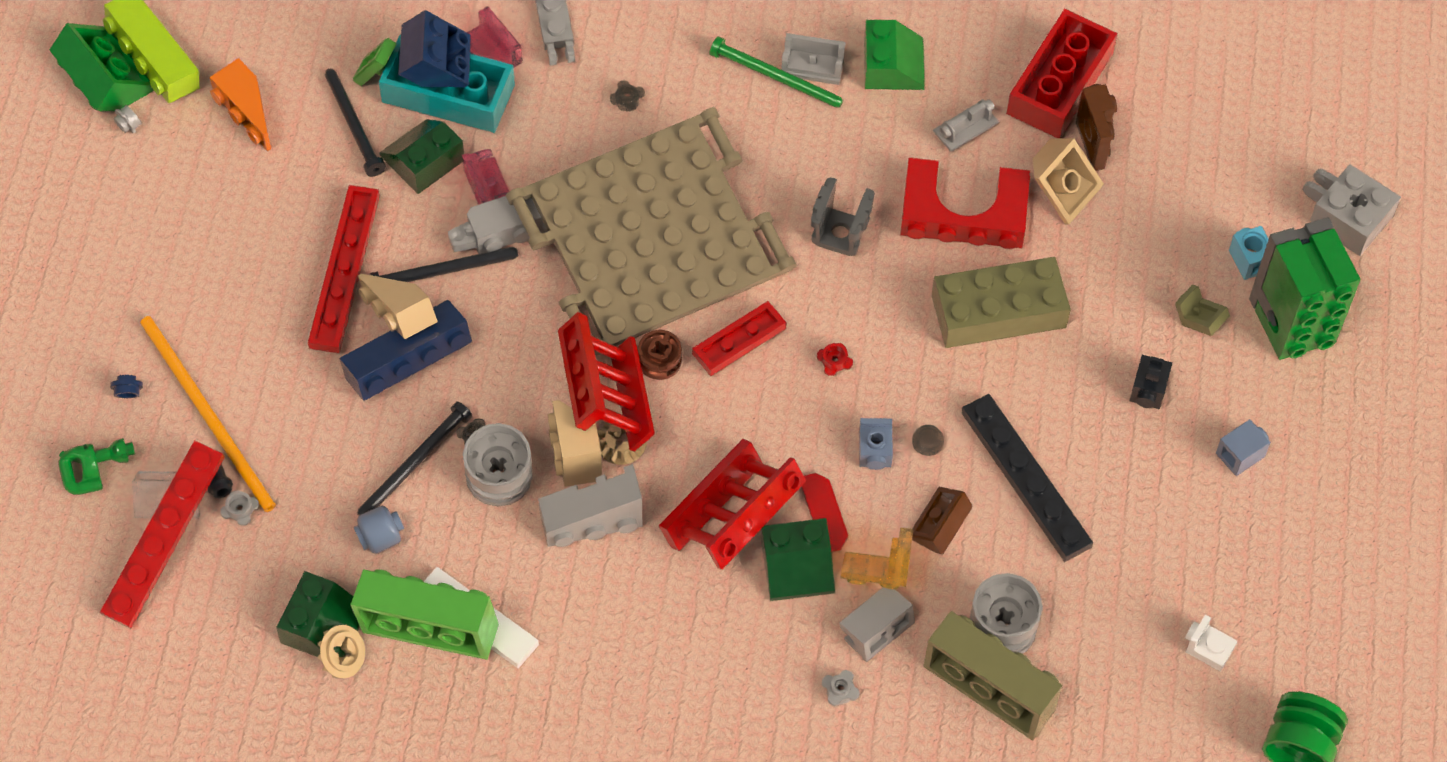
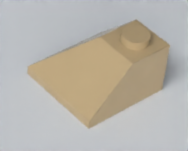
(1066, 176)

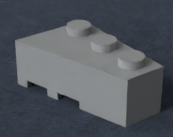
(592, 511)

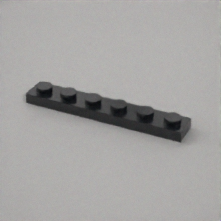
(1027, 477)

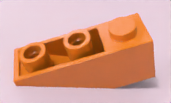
(239, 92)

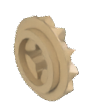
(608, 446)
(350, 642)

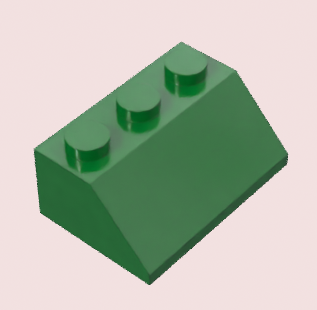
(99, 67)

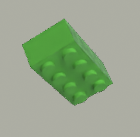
(425, 613)

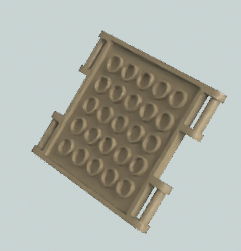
(652, 230)

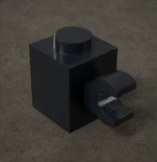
(1150, 382)

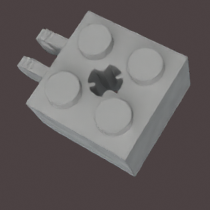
(1354, 205)

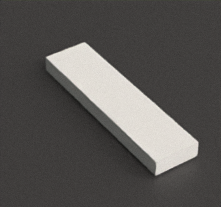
(510, 639)

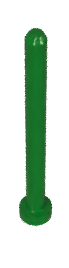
(720, 48)

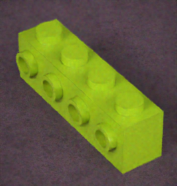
(151, 48)

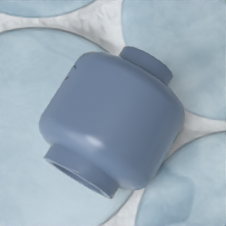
(378, 529)

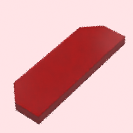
(823, 504)

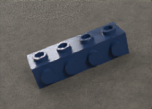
(393, 358)

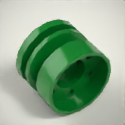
(1304, 729)

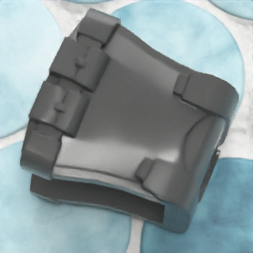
(826, 218)

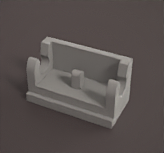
(813, 58)
(877, 622)

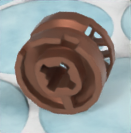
(660, 353)

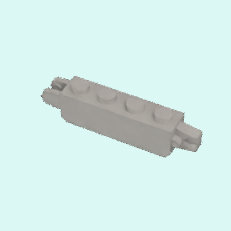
(493, 227)

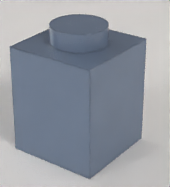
(1243, 447)

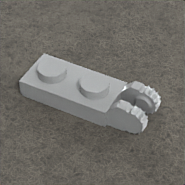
(555, 28)

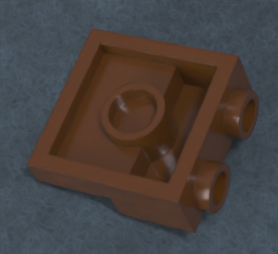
(1096, 123)

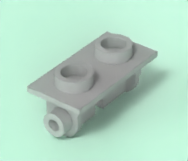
(967, 125)

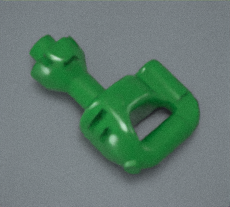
(89, 459)

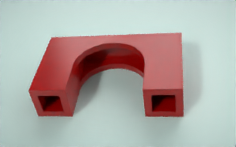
(998, 226)

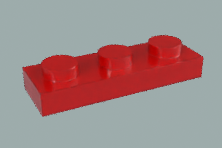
(739, 338)

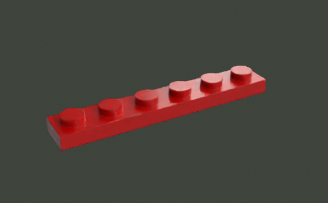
(343, 269)
(162, 534)

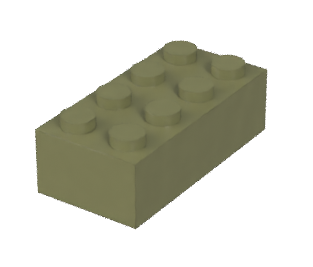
(1000, 302)
(992, 674)

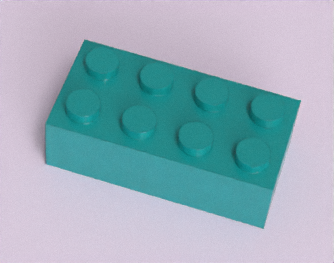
(475, 105)

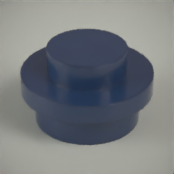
(126, 386)

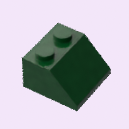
(424, 154)
(798, 559)
(313, 610)

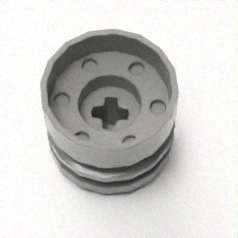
(497, 448)
(1012, 601)

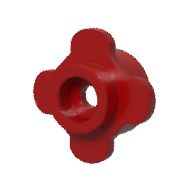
(838, 351)

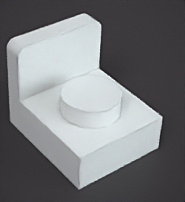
(1209, 644)

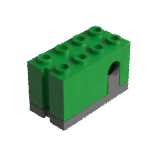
(1304, 288)

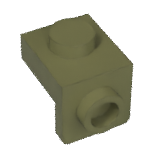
(1200, 313)

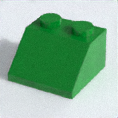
(892, 56)

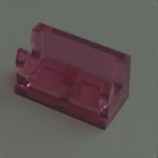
(484, 176)

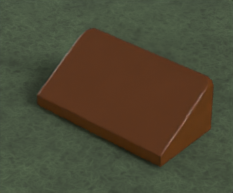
(941, 519)

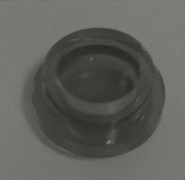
(928, 440)

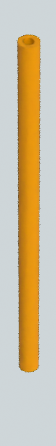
(208, 414)

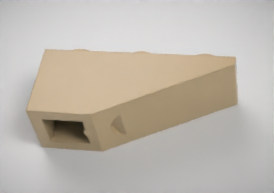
(399, 303)

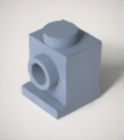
(875, 443)

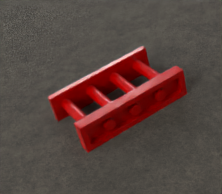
(588, 393)
(717, 488)

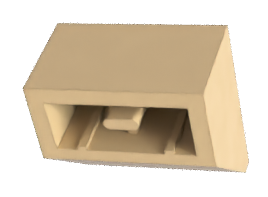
(575, 450)

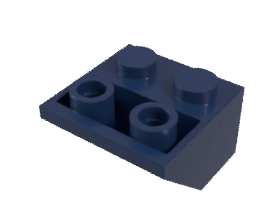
(434, 52)

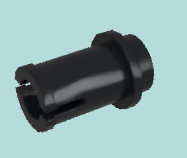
(221, 484)

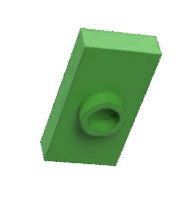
(374, 62)

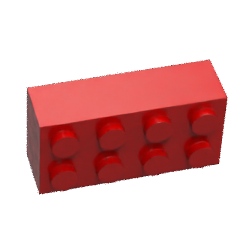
(1063, 65)

